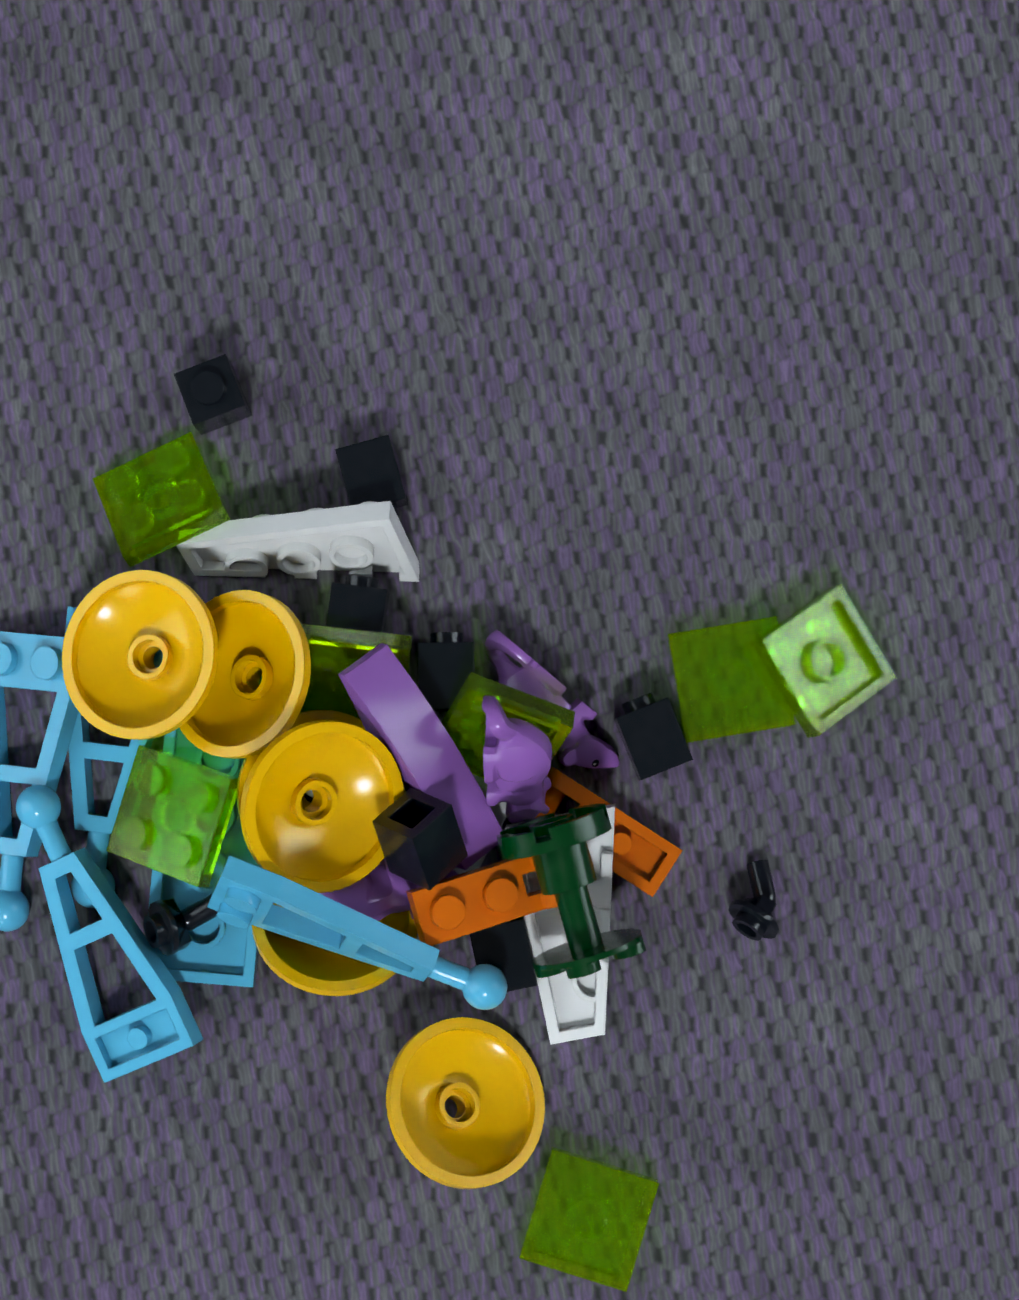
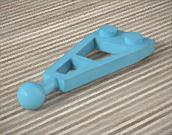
(31, 664)
(98, 825)
(247, 897)
(138, 1034)

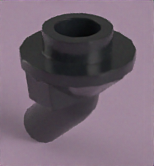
(756, 915)
(169, 927)

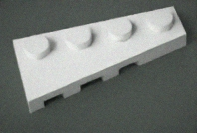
(342, 538)
(577, 1005)

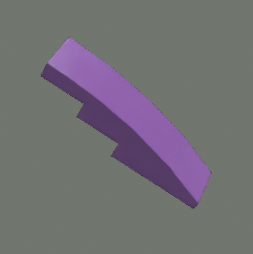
(424, 751)

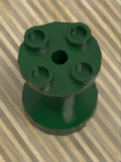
(565, 870)

